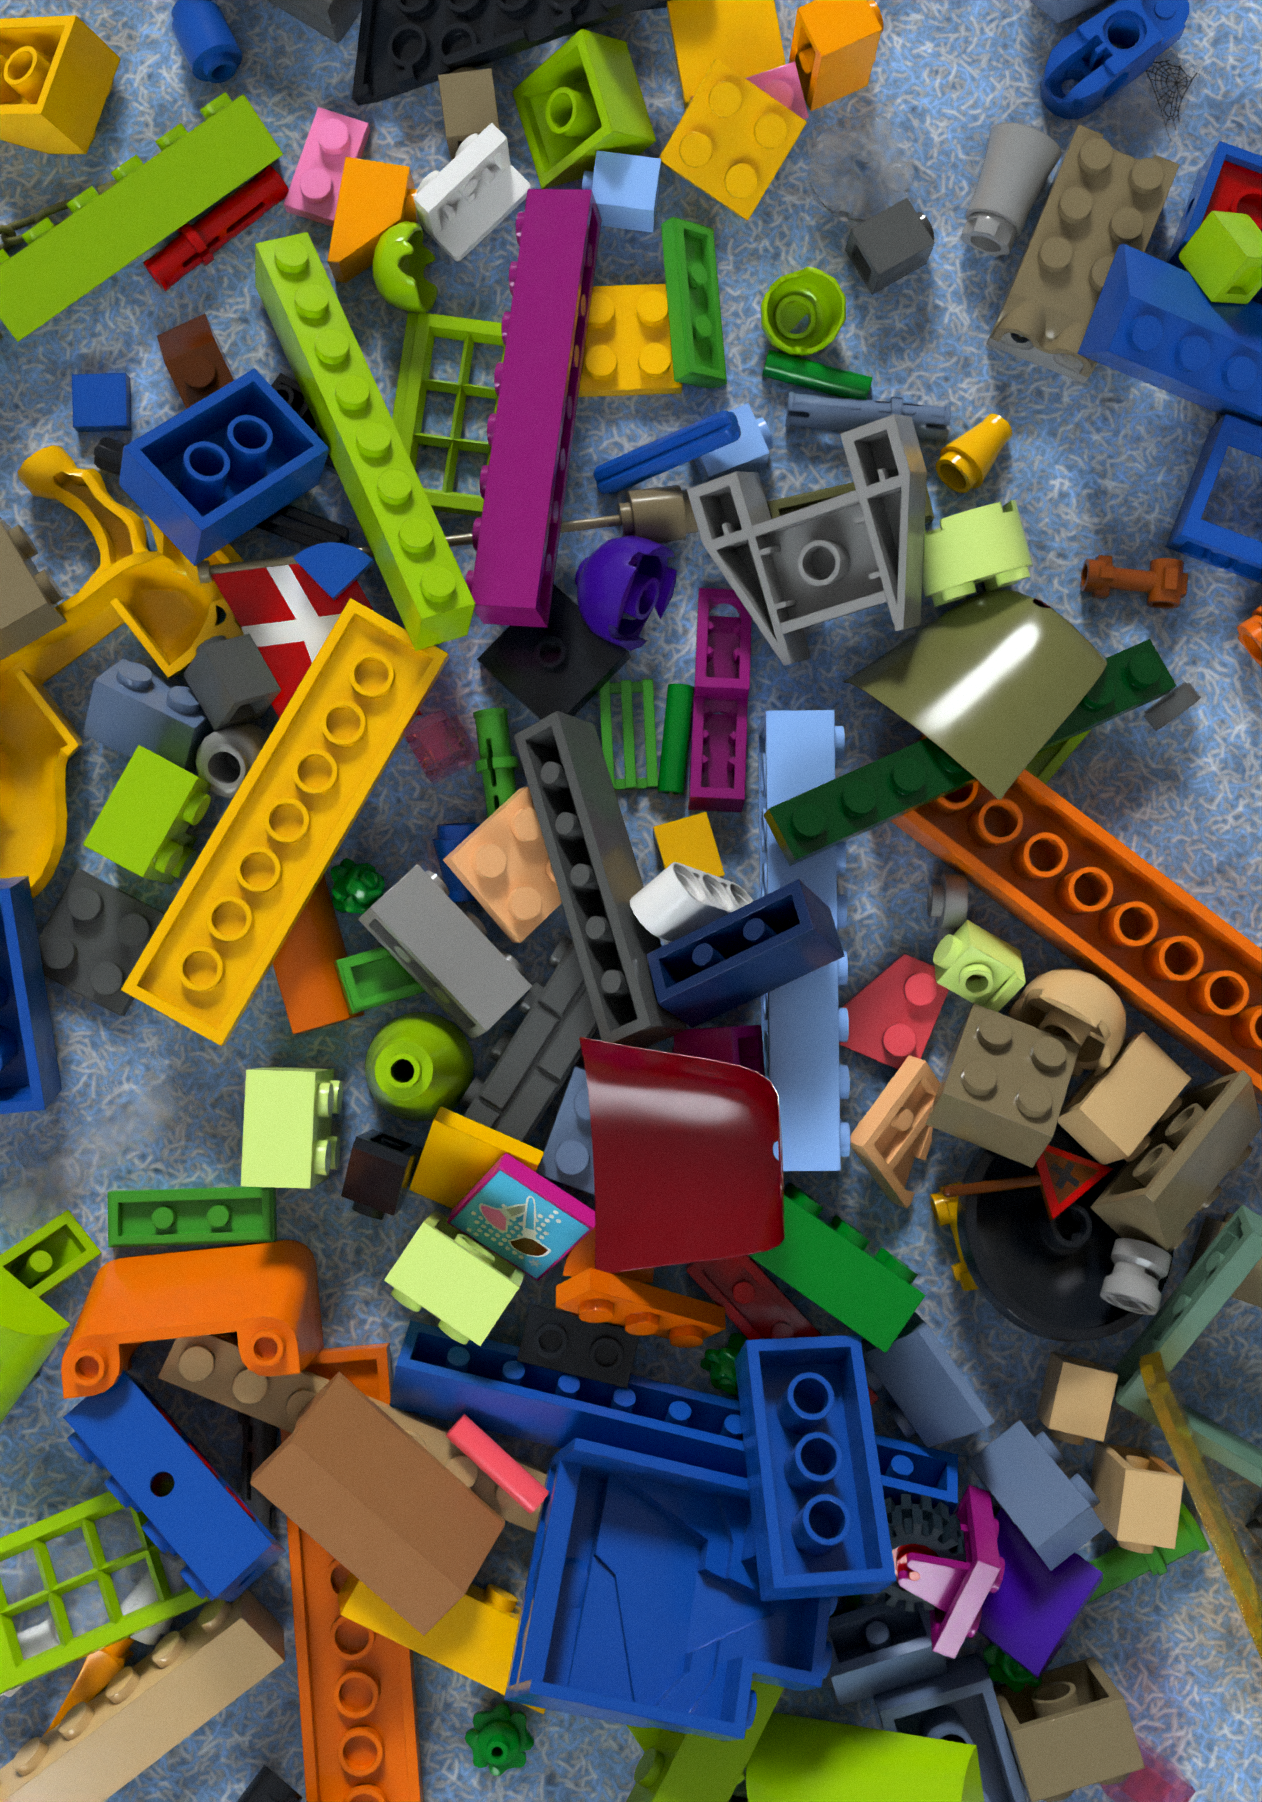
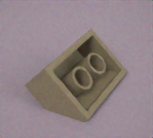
(1183, 1163)

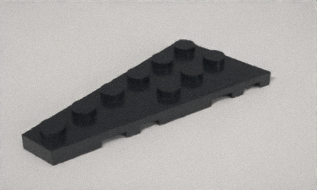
(417, 40)

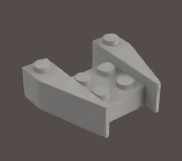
(830, 554)

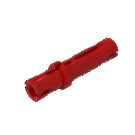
(207, 235)

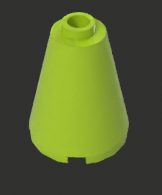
(440, 1063)

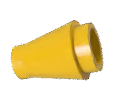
(970, 457)

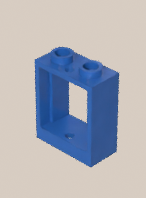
(1207, 540)

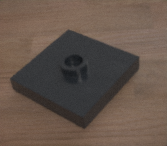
(553, 665)

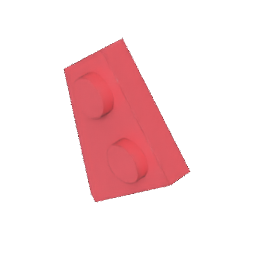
(895, 1012)

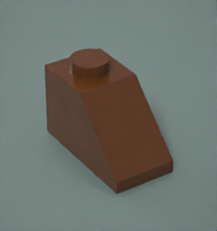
(195, 360)

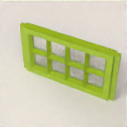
(82, 1587)

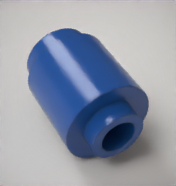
(206, 40)

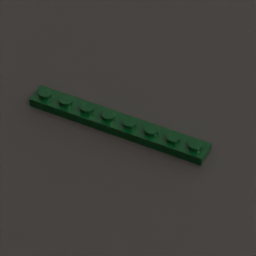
(926, 772)

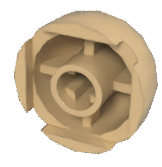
(1079, 1010)

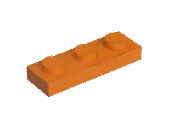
(640, 1308)

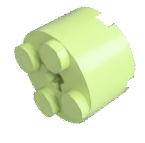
(975, 549)

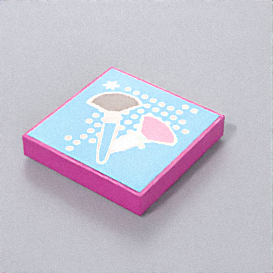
(522, 1217)

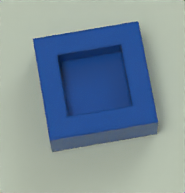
(101, 402)

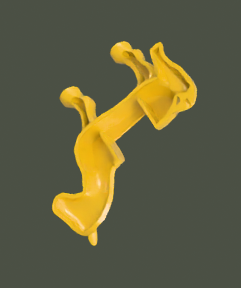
(145, 589)

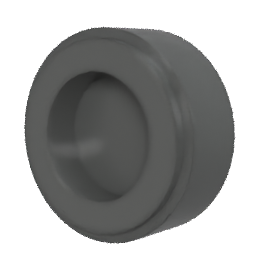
(1171, 705)

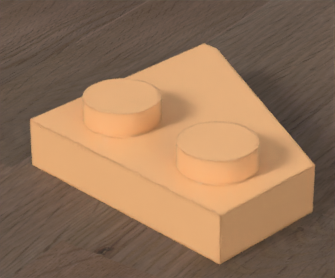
(897, 1130)

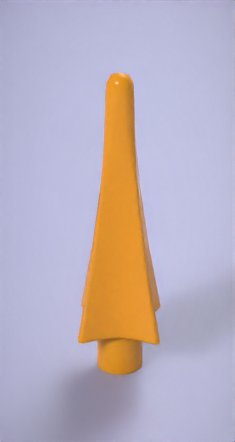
(95, 1676)

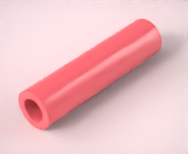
(497, 1464)

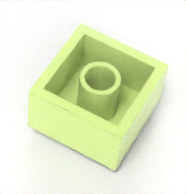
(289, 1126)
(454, 1280)

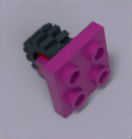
(945, 1563)

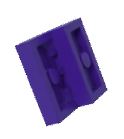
(1034, 1605)

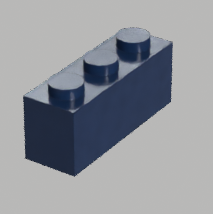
(745, 954)

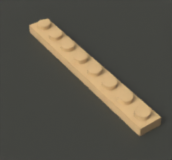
(215, 1371)

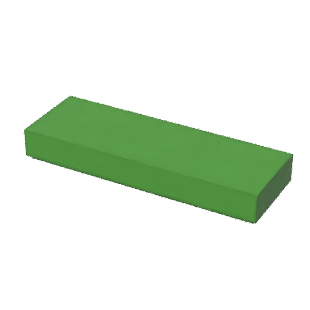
(693, 303)
(191, 1216)

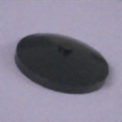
(1039, 1269)

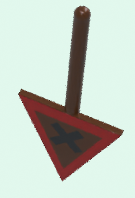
(1058, 1173)

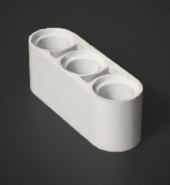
(684, 901)

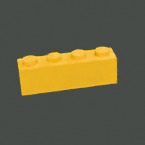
(470, 1638)

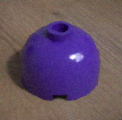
(622, 578)

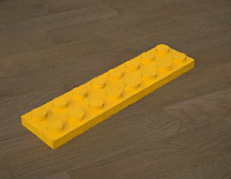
(285, 824)

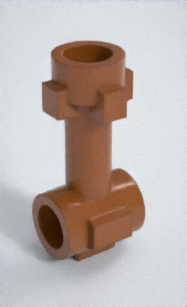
(1163, 583)

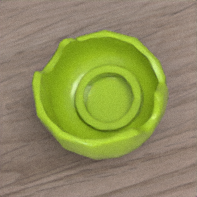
(400, 268)
(792, 298)

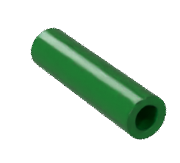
(816, 376)
(675, 739)

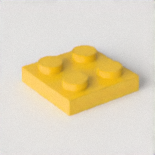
(731, 140)
(628, 343)

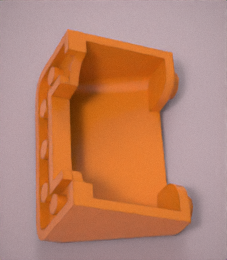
(251, 1289)

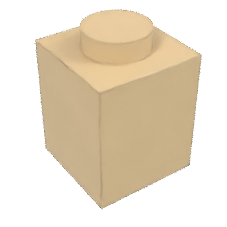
(1076, 1399)

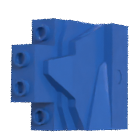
(652, 1600)

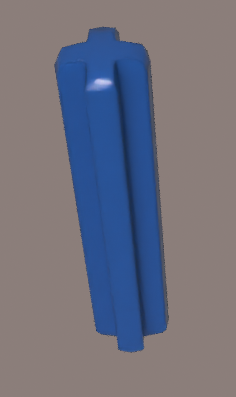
(667, 452)

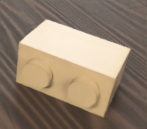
(1121, 1106)
(1136, 1497)

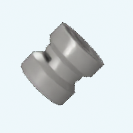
(1136, 1276)

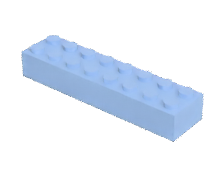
(803, 1016)

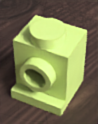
(979, 966)

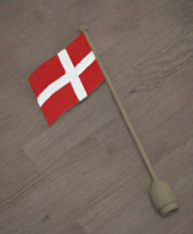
(294, 615)

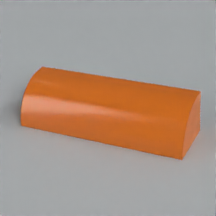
(308, 970)

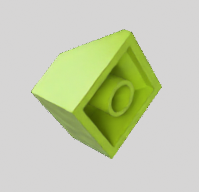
(582, 104)

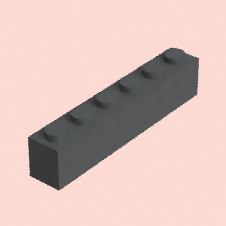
(595, 877)

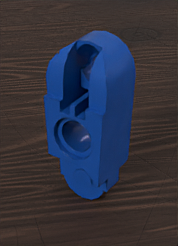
(1100, 67)

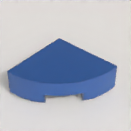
(333, 565)

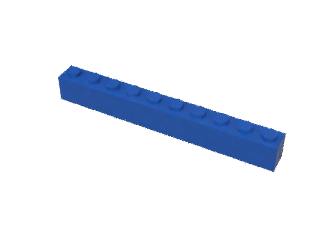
(647, 1417)

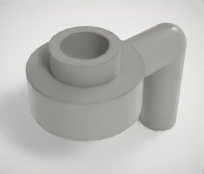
(948, 903)

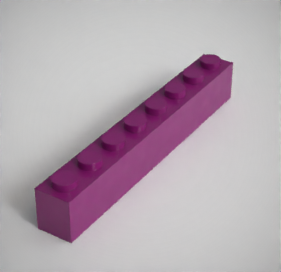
(535, 408)

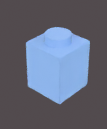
(625, 189)
(744, 455)

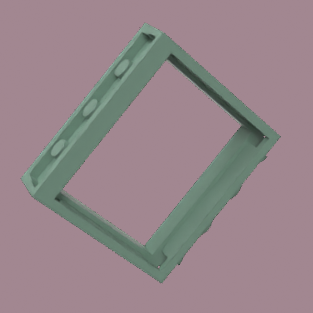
(1180, 1324)

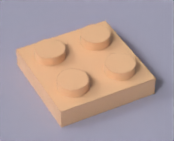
(509, 867)

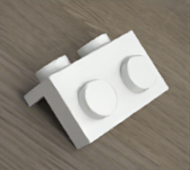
(470, 193)

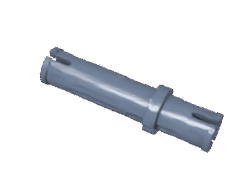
(850, 413)

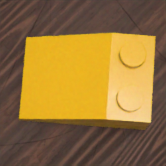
(52, 83)

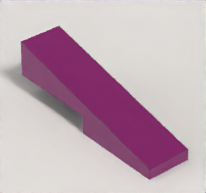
(721, 687)

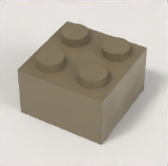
(1004, 1085)
(1069, 1731)

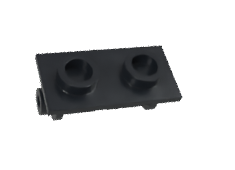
(578, 1347)

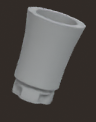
(1008, 186)

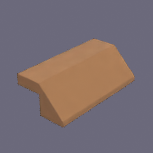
(380, 1504)

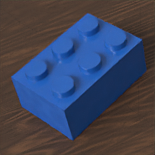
(222, 466)

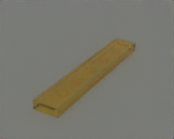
(1204, 1492)

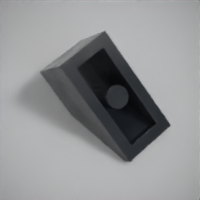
(379, 1173)

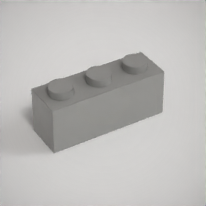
(446, 951)

